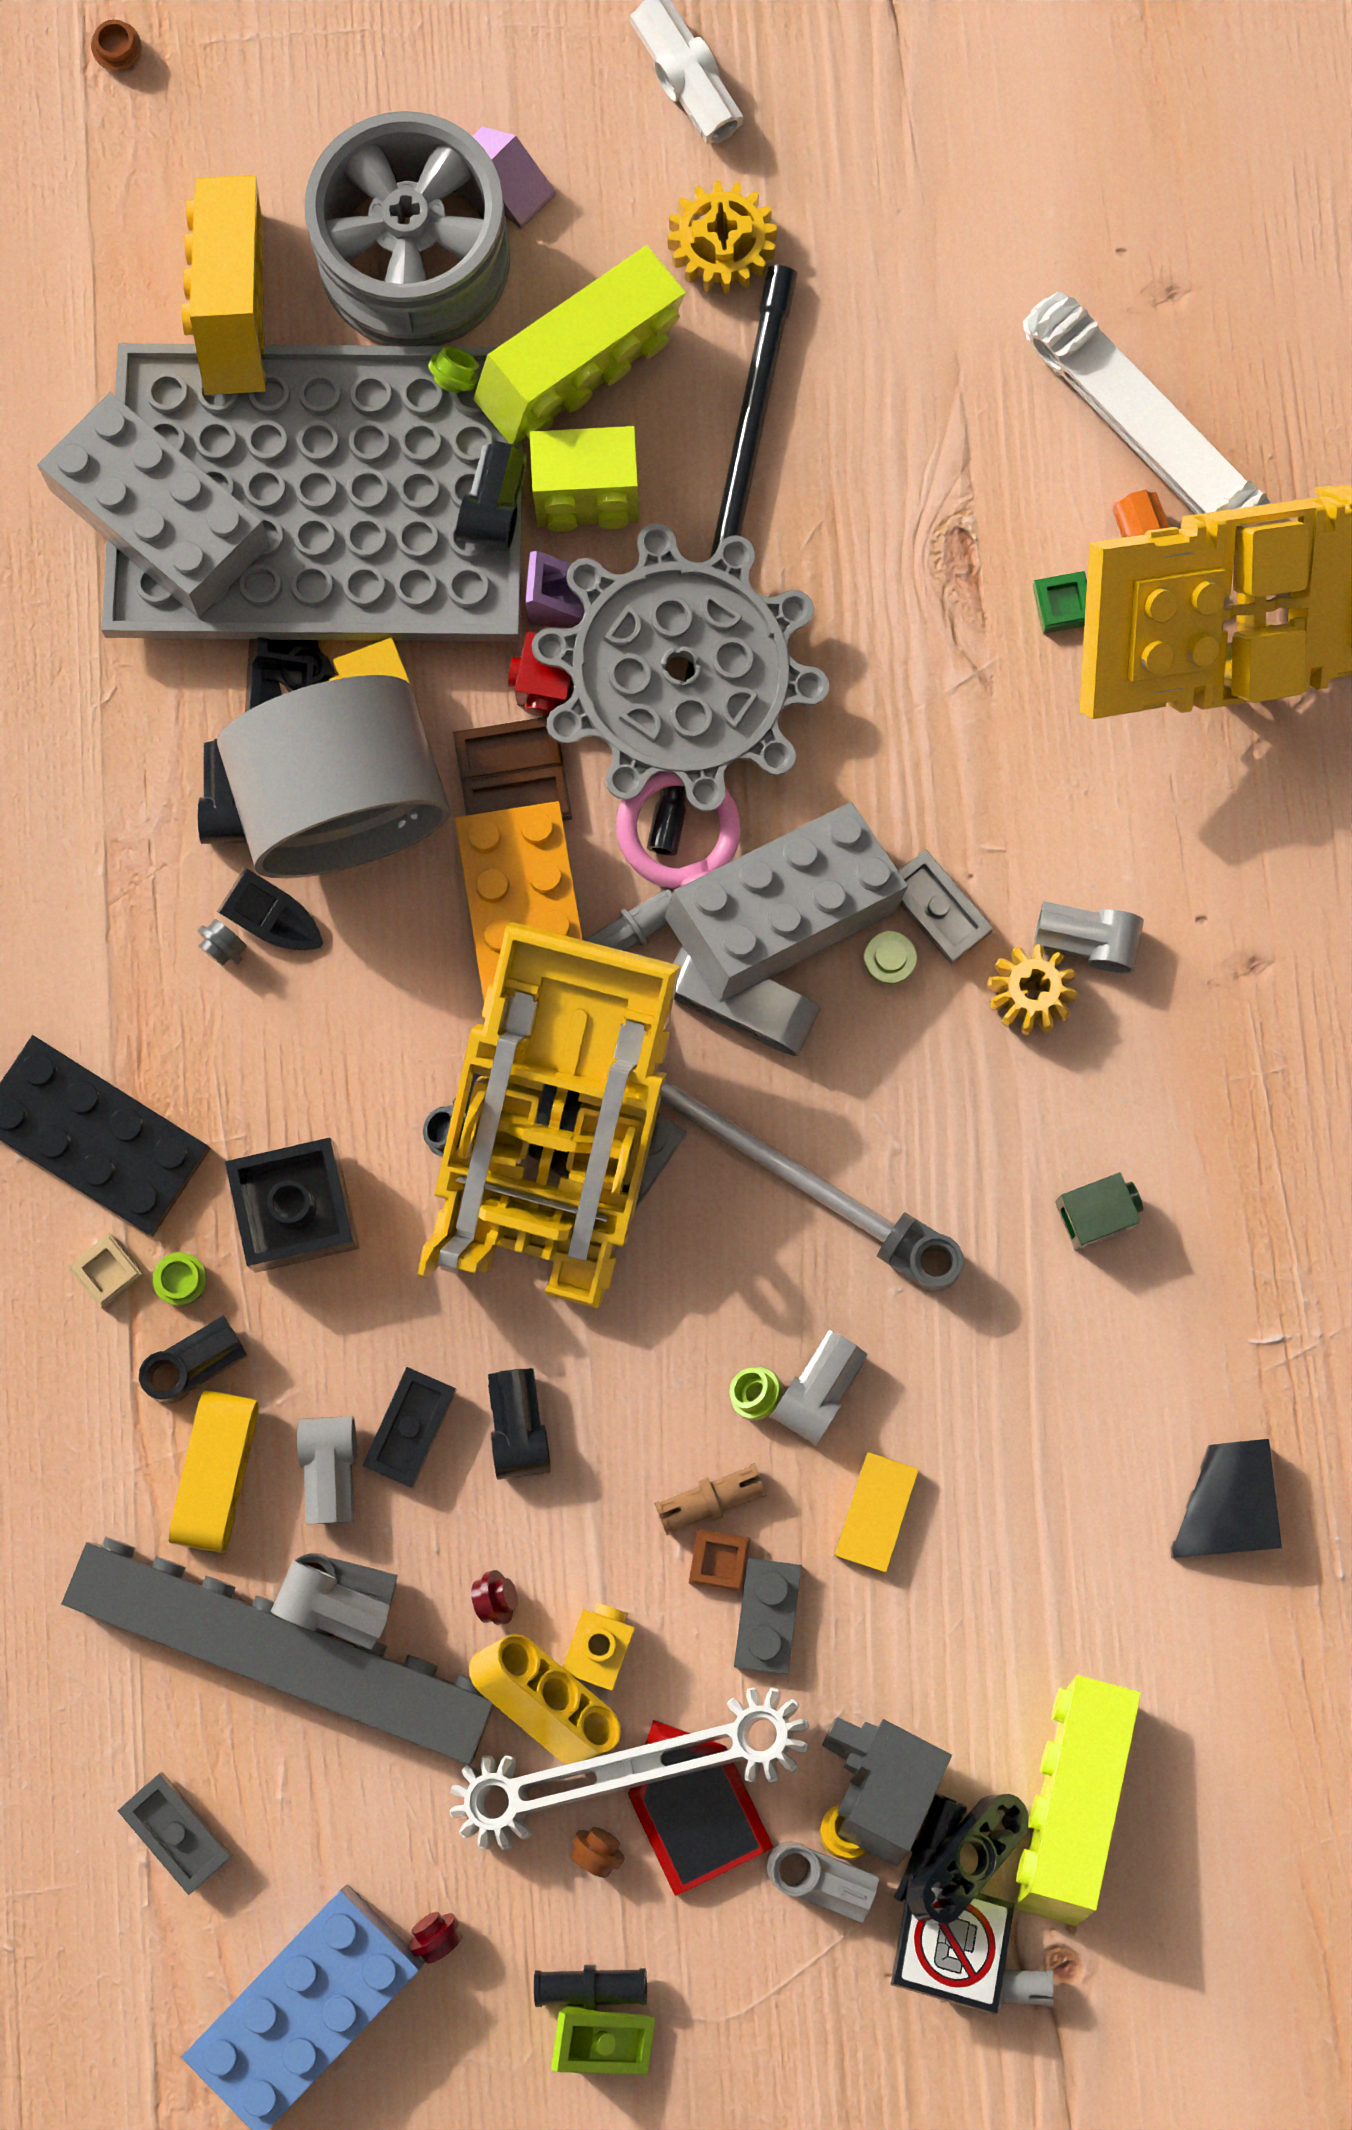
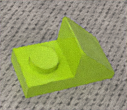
(602, 2042)

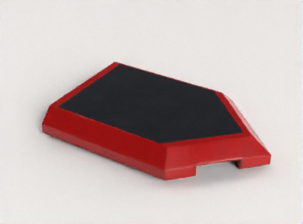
(698, 1819)

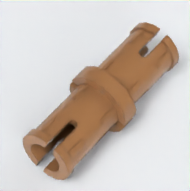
(710, 1499)

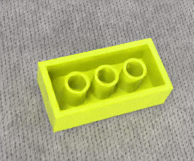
(579, 346)

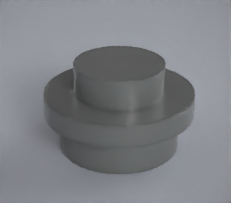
(221, 943)

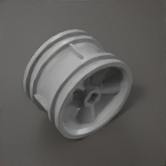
(406, 168)

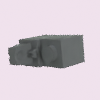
(889, 1785)

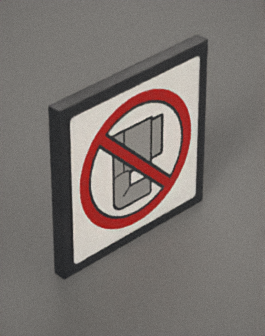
(956, 1959)

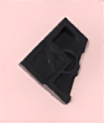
(284, 662)
(1231, 1503)

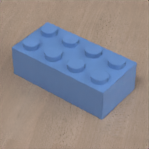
(303, 2010)

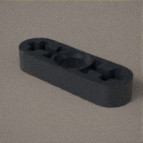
(946, 1864)

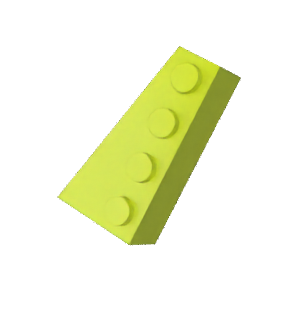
(1078, 1801)

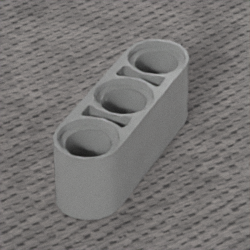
(761, 1012)

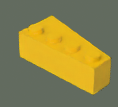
(225, 283)

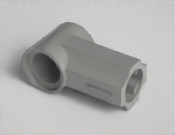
(1103, 938)
(815, 1395)
(327, 1453)
(318, 1601)
(826, 1881)

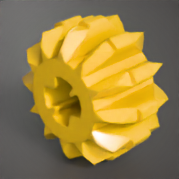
(1016, 976)

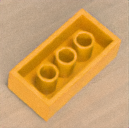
(517, 874)

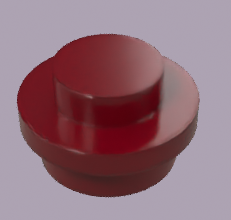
(494, 1598)
(435, 1936)

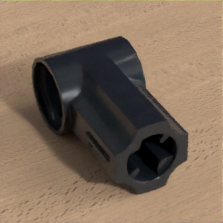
(490, 510)
(217, 809)
(197, 1359)
(518, 1438)

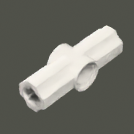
(686, 70)

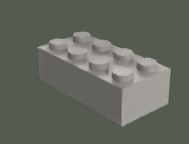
(154, 504)
(785, 901)

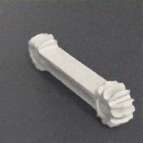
(1135, 408)
(625, 1769)

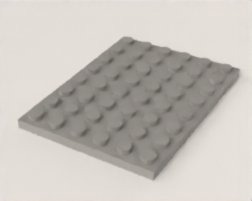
(357, 490)

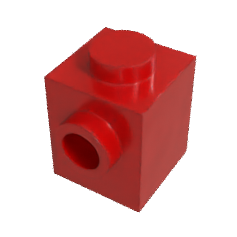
(537, 685)

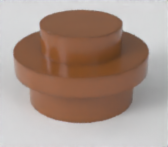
(116, 45)
(597, 1852)

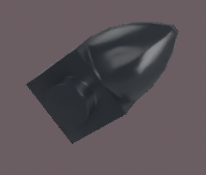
(270, 913)

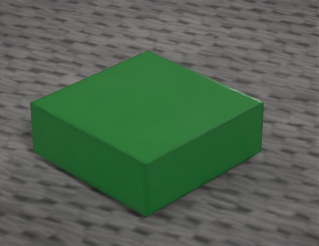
(1061, 601)

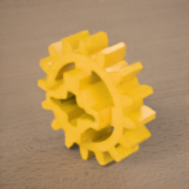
(698, 239)

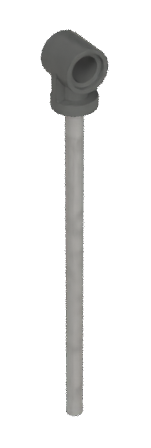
(902, 1241)

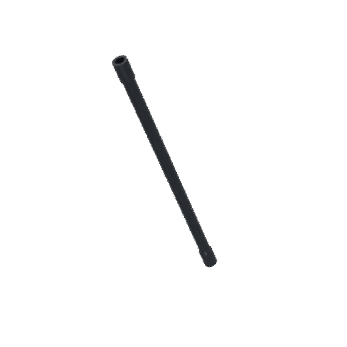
(774, 311)

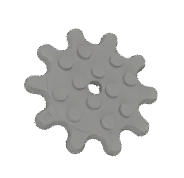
(689, 612)

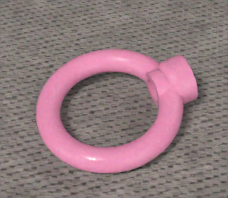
(655, 872)

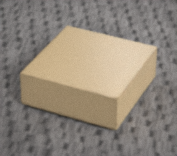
(105, 1271)

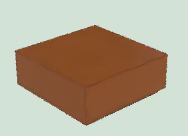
(719, 1560)

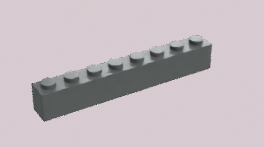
(268, 1649)

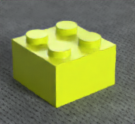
(584, 477)

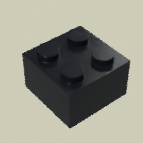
(291, 1205)

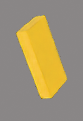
(876, 1512)

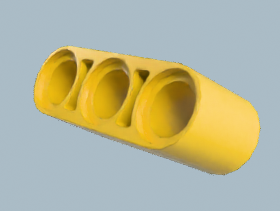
(213, 1471)
(571, 1721)

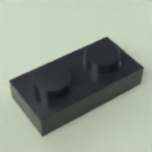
(409, 1427)

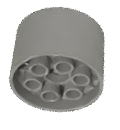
(333, 776)

